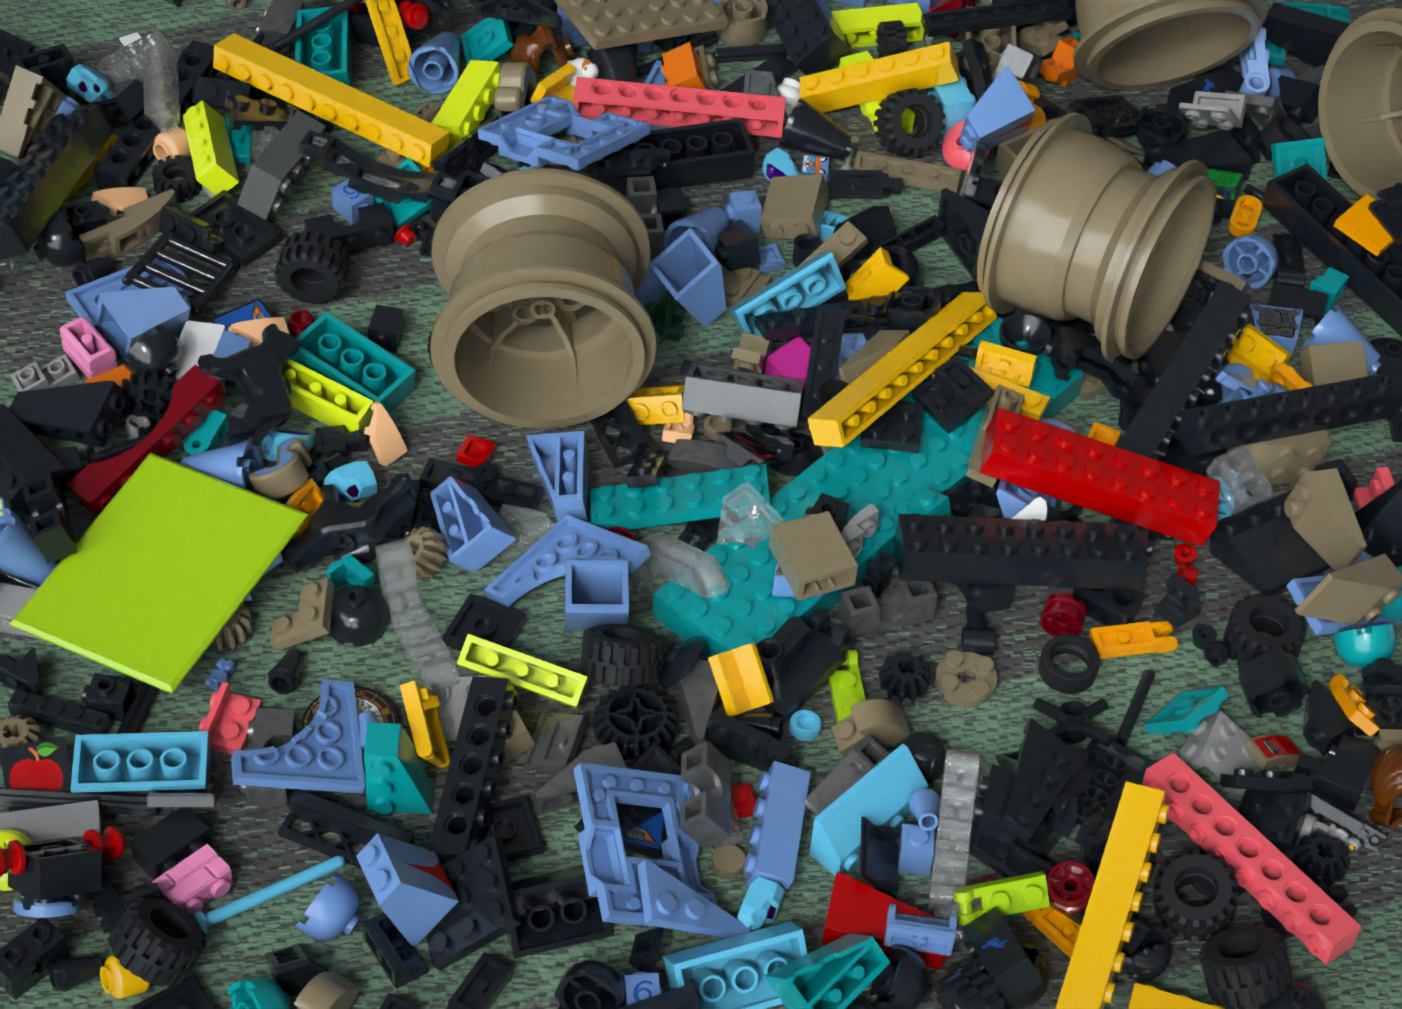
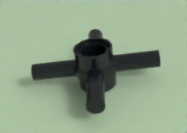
(1074, 721)

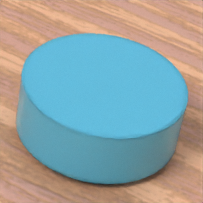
(805, 725)

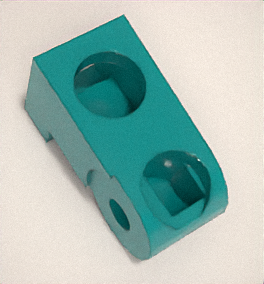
(208, 434)

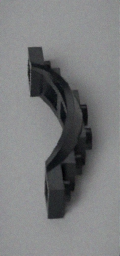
(378, 178)

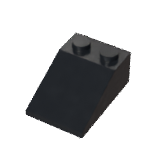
(963, 228)
(1382, 524)

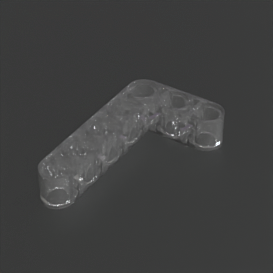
(156, 63)
(680, 564)
(410, 619)
(954, 826)

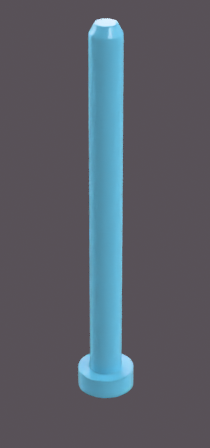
(268, 893)

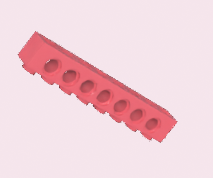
(679, 105)
(1256, 862)

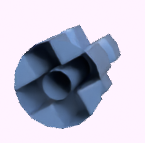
(219, 675)

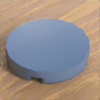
(30, 908)

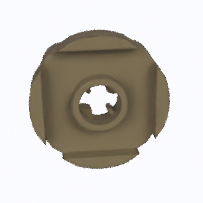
(971, 664)

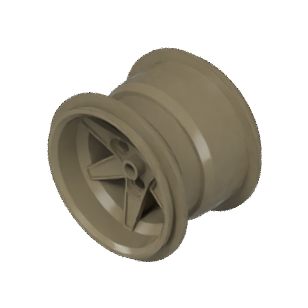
(1161, 40)
(1364, 102)
(1095, 236)
(542, 299)

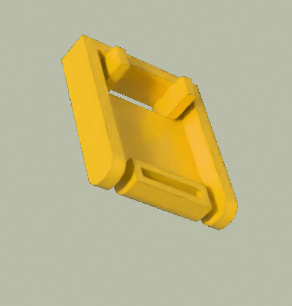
(425, 723)

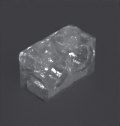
(1234, 483)

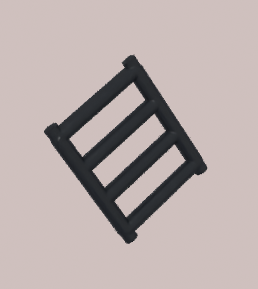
(157, 251)

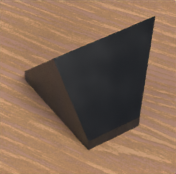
(292, 968)

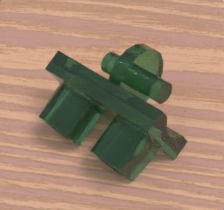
(663, 317)

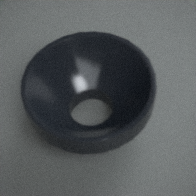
(1025, 328)

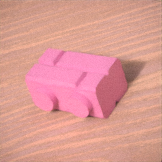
(87, 347)
(196, 880)

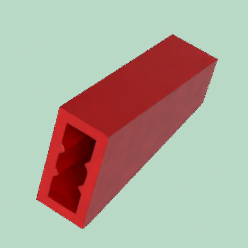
(864, 911)

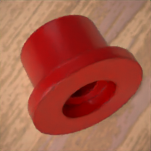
(406, 236)
(1185, 553)
(1187, 573)

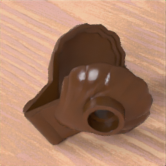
(529, 48)
(1386, 787)

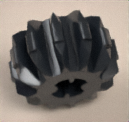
(905, 676)
(1322, 858)

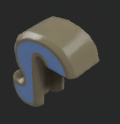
(514, 82)
(287, 474)

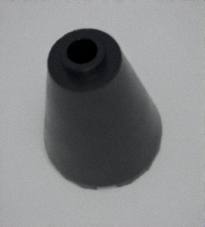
(616, 62)
(815, 133)

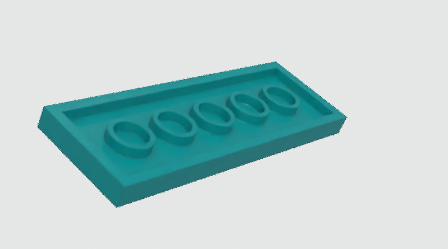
(673, 499)

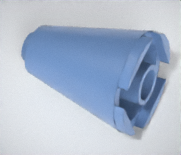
(436, 63)
(706, 224)
(1338, 328)
(229, 463)
(19, 552)

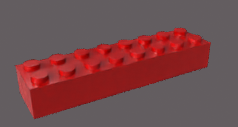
(1100, 477)

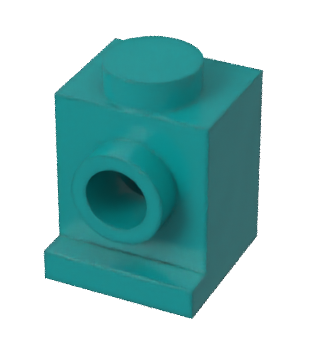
(1331, 283)

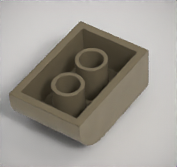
(1289, 457)

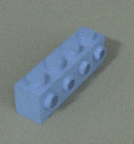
(777, 825)

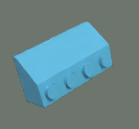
(799, 288)
(141, 761)
(879, 797)
(733, 969)

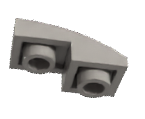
(53, 374)
(860, 527)

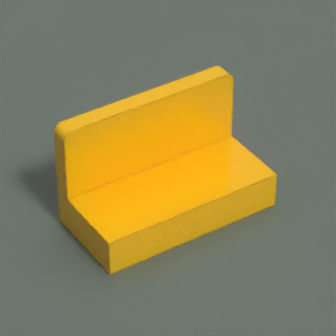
(557, 85)
(875, 277)
(741, 679)

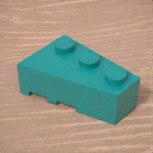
(394, 773)
(830, 974)

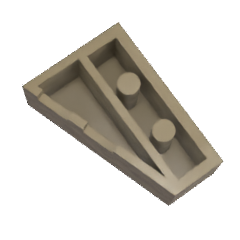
(26, 112)

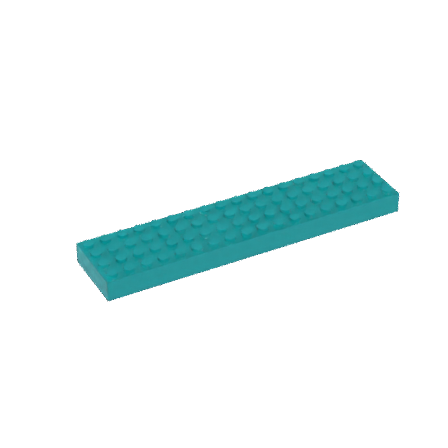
(855, 476)

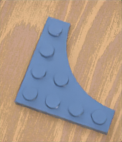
(564, 541)
(318, 757)

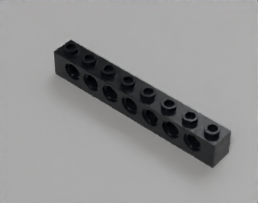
(133, 150)
(1289, 413)

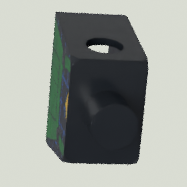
(1227, 192)

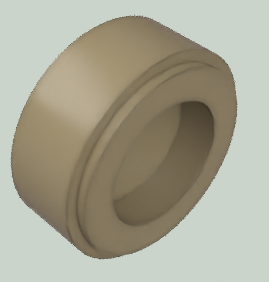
(713, 425)
(728, 861)

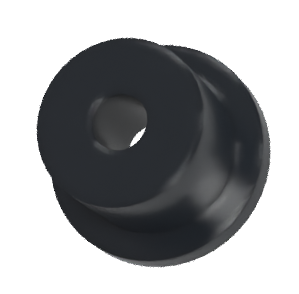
(1203, 635)

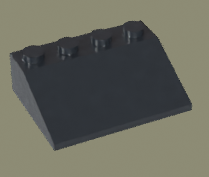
(1265, 547)

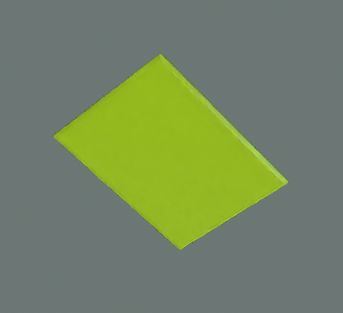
(160, 572)

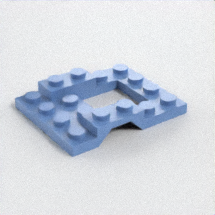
(527, 133)
(607, 868)

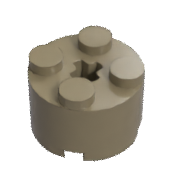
(745, 22)

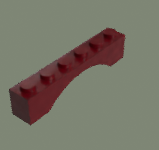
(192, 401)

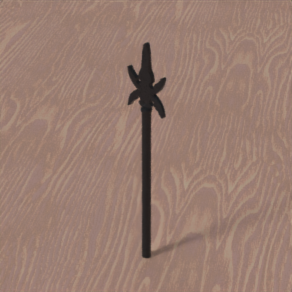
(301, 31)

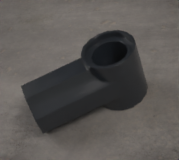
(779, 649)

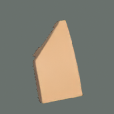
(119, 197)
(253, 328)
(681, 430)
(384, 436)

